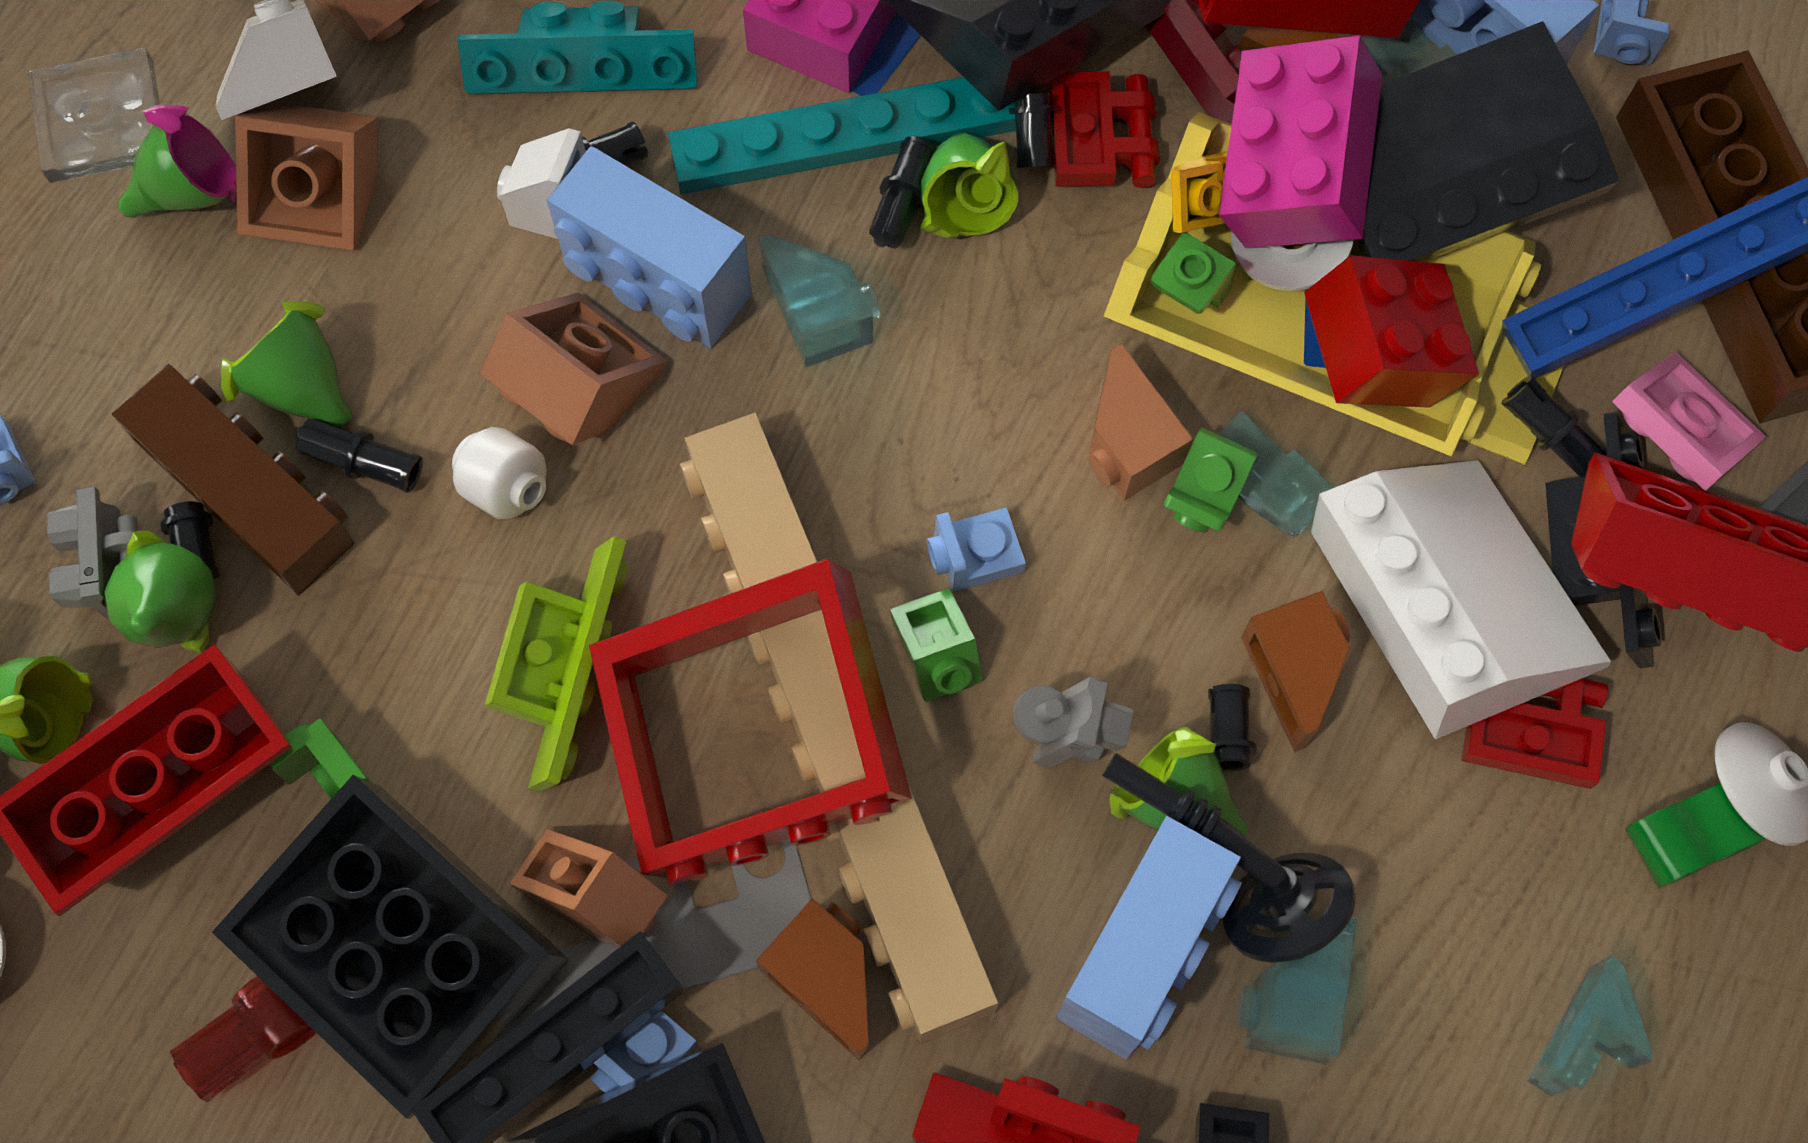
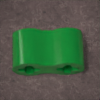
(1691, 836)

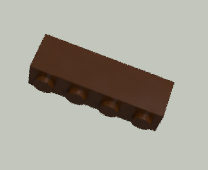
(234, 478)

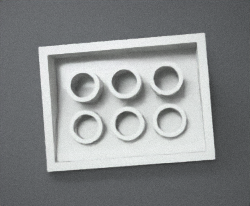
(1453, 591)

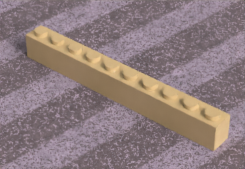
(889, 860)

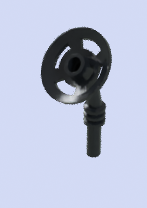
(1277, 888)

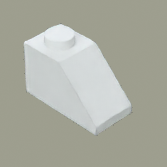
(535, 176)

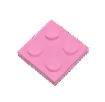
(1688, 420)

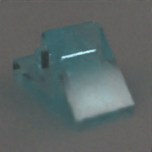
(1598, 1016)

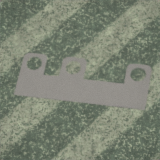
(704, 941)

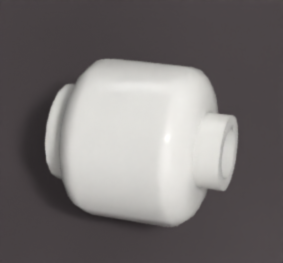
(499, 473)

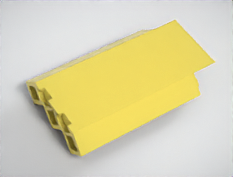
(1263, 327)

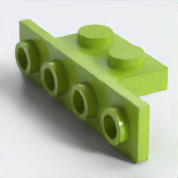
(549, 661)

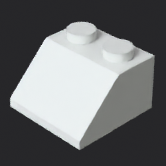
(273, 58)

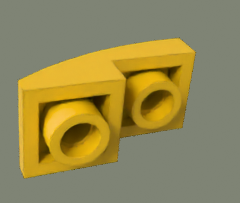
(1198, 192)

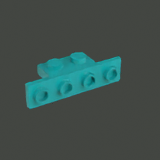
(578, 51)

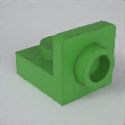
(1194, 274)
(1210, 481)
(938, 644)
(321, 753)

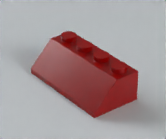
(1694, 550)
(138, 778)

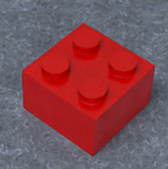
(1390, 332)

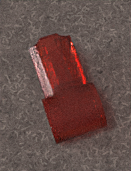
(240, 1040)

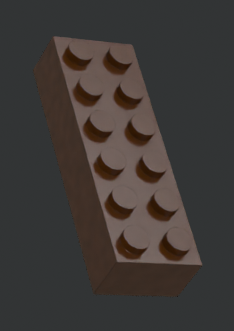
(1707, 148)

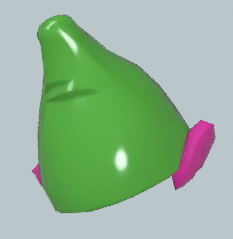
(178, 166)

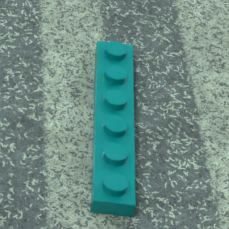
(830, 133)

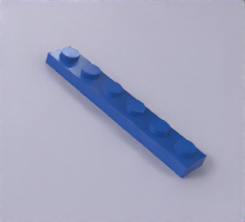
(1661, 281)

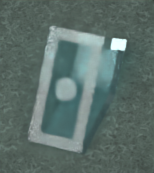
(818, 299)
(1301, 1003)

